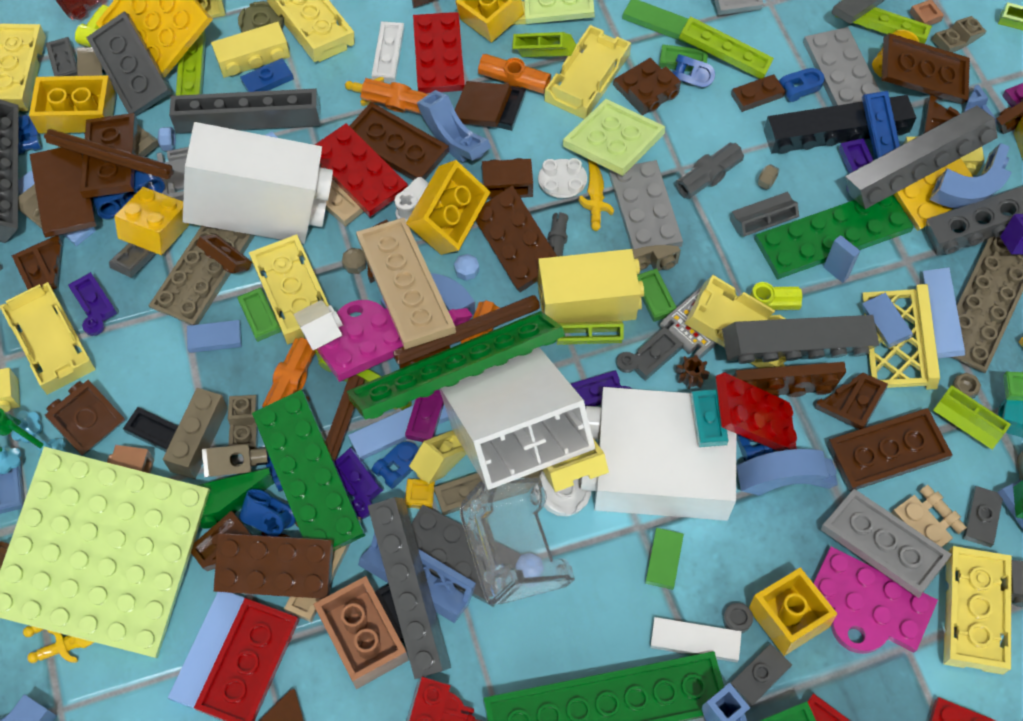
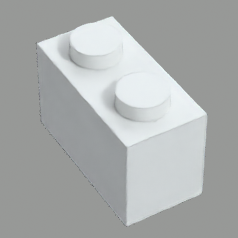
(319, 324)

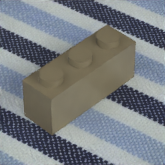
(195, 433)

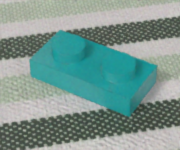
(708, 419)

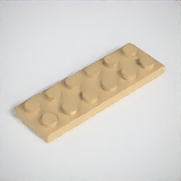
(405, 283)

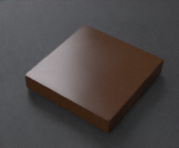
(482, 103)

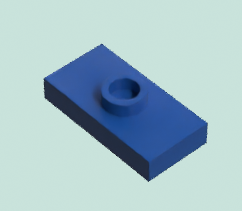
(267, 77)

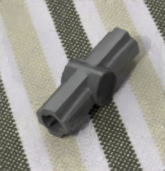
(709, 170)

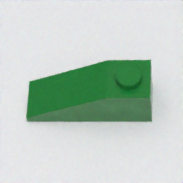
(230, 493)

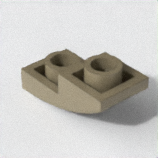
(960, 35)
(88, 63)
(658, 256)
(242, 423)

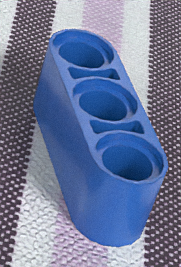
(109, 205)

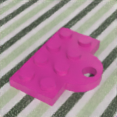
(364, 339)
(871, 605)

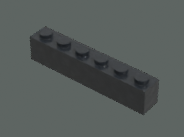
(830, 125)

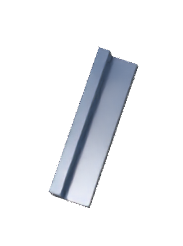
(445, 597)

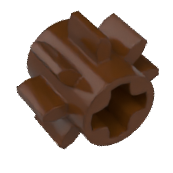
(692, 372)

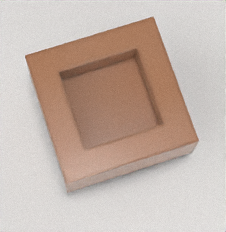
(926, 12)

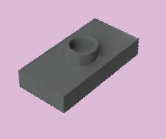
(62, 57)
(130, 259)
(983, 516)
(761, 675)

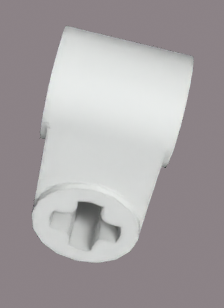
(409, 197)

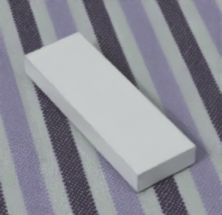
(388, 51)
(695, 639)

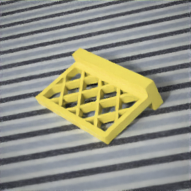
(924, 341)

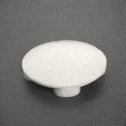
(562, 177)

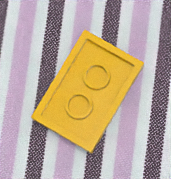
(916, 196)

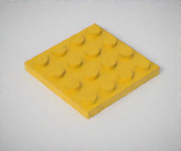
(164, 25)

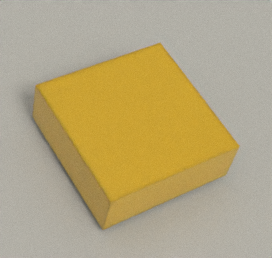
(419, 493)

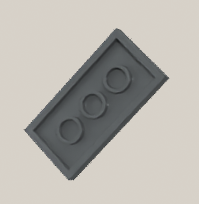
(129, 64)
(447, 543)

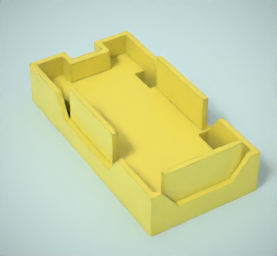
(319, 23)
(19, 62)
(587, 72)
(288, 282)
(720, 306)
(47, 337)
(563, 473)
(979, 609)

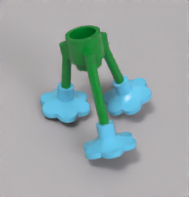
(22, 428)

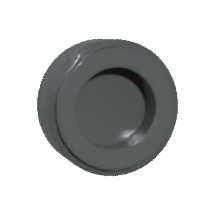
(738, 617)

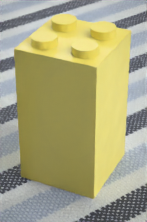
(590, 287)

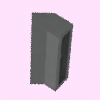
(764, 214)

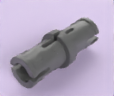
(557, 236)

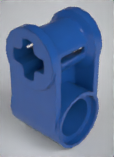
(264, 513)

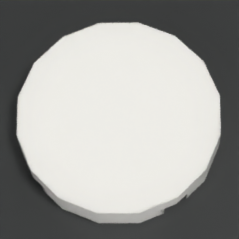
(566, 501)

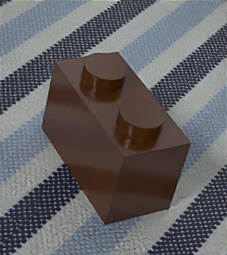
(502, 174)

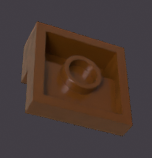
(647, 86)
(84, 417)

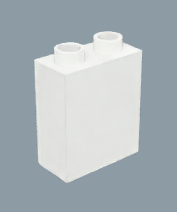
(254, 183)
(518, 418)
(657, 458)

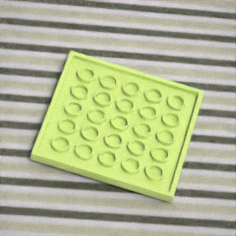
(100, 551)

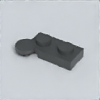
(651, 355)

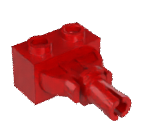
(435, 703)

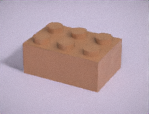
(361, 632)

